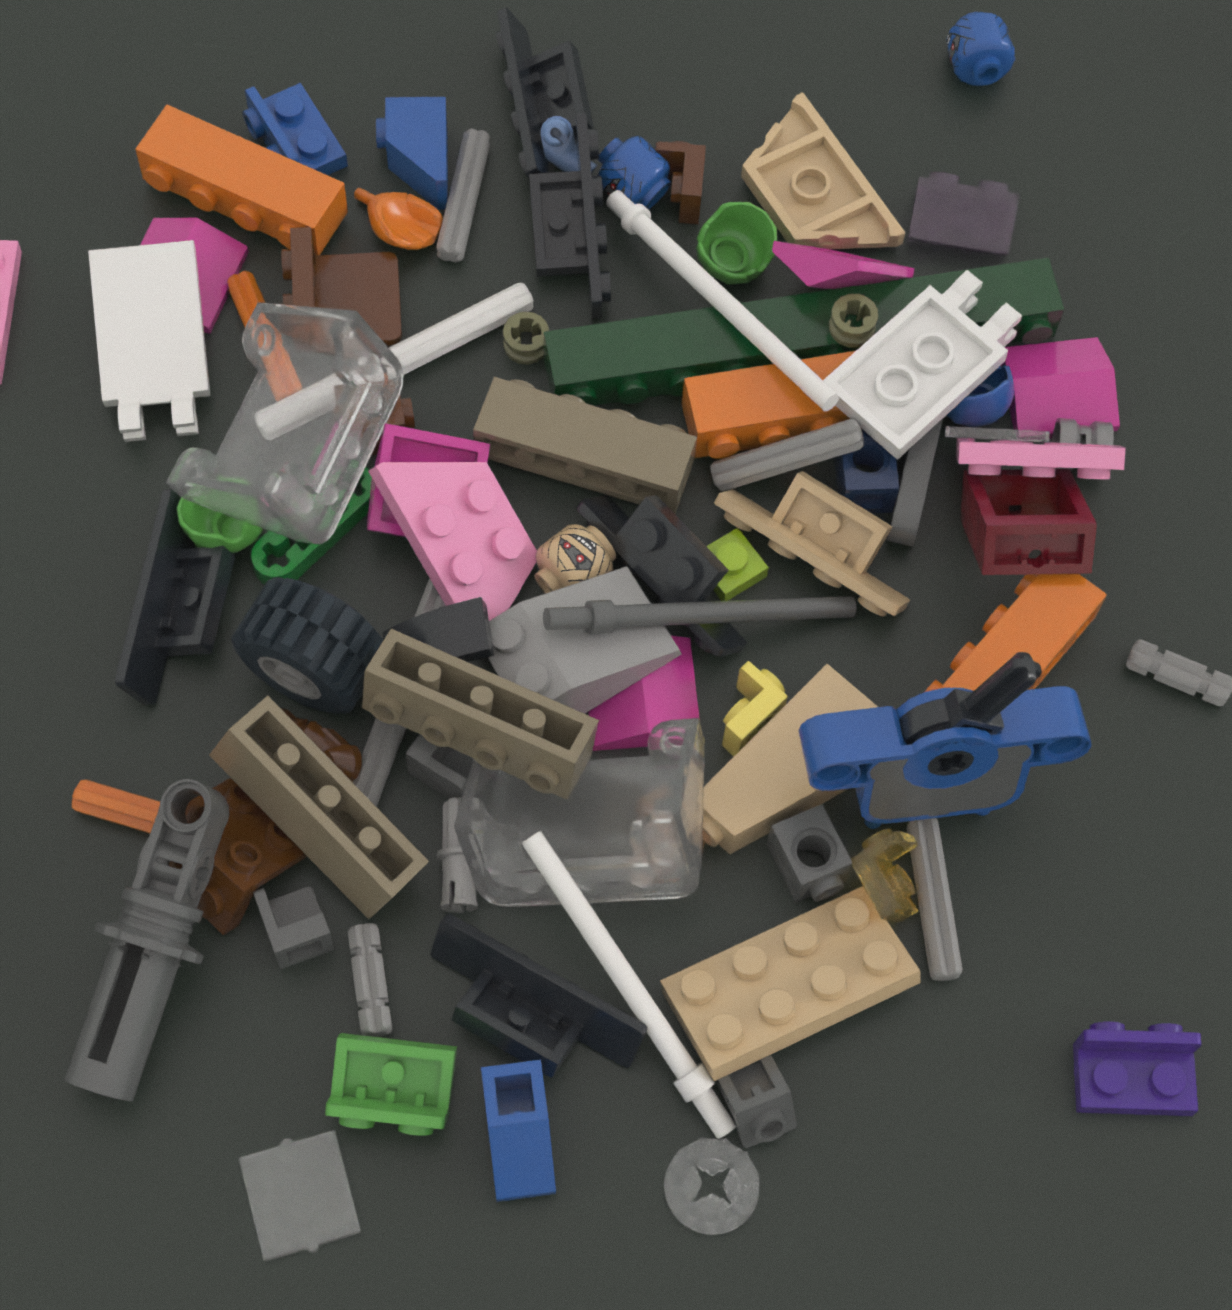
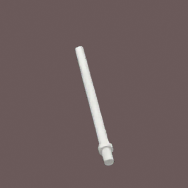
(637, 220)

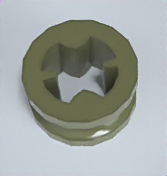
(857, 305)
(512, 344)

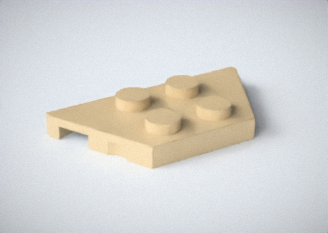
(816, 187)

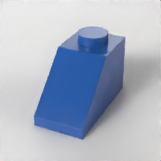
(417, 144)

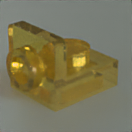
(887, 884)

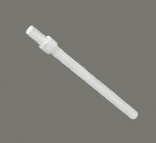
(692, 1080)

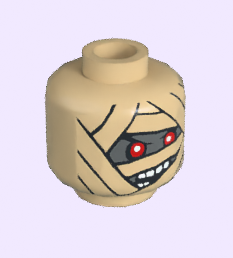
(573, 557)

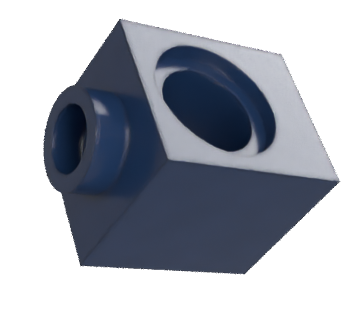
(873, 490)

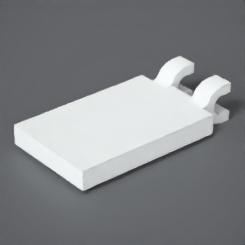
(149, 333)
(922, 364)

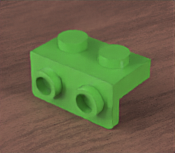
(391, 1083)

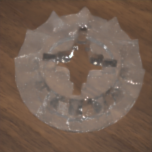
(711, 1213)

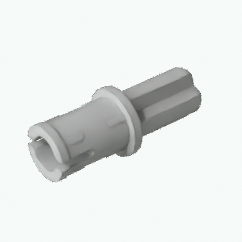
(457, 882)

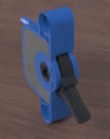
(947, 746)

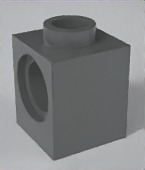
(809, 832)

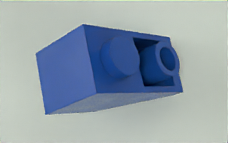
(518, 1130)

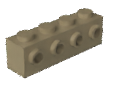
(584, 443)
(478, 714)
(318, 807)

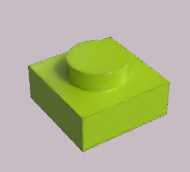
(741, 560)

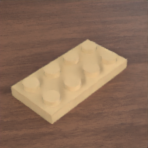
(789, 983)

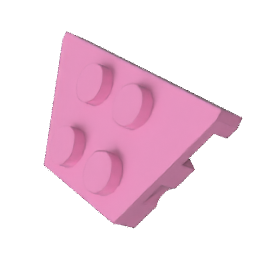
(459, 529)

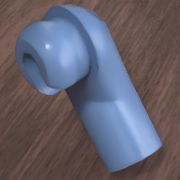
(560, 144)

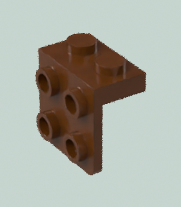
(345, 282)
(246, 857)

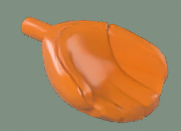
(401, 218)

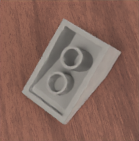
(570, 663)

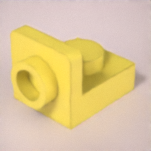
(762, 701)

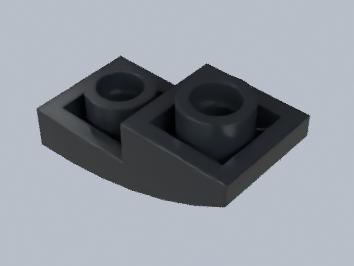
(454, 629)

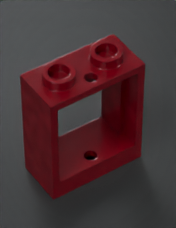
(1049, 519)

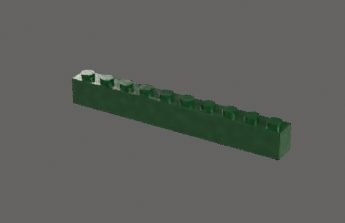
(655, 353)

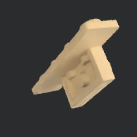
(824, 532)

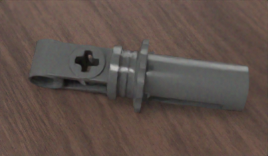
(148, 943)

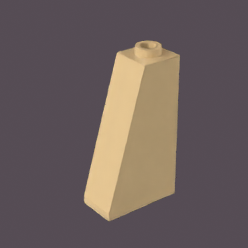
(769, 774)

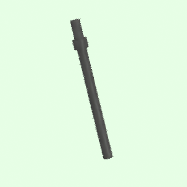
(604, 616)

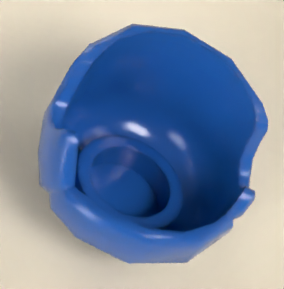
(987, 401)

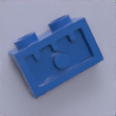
(294, 128)

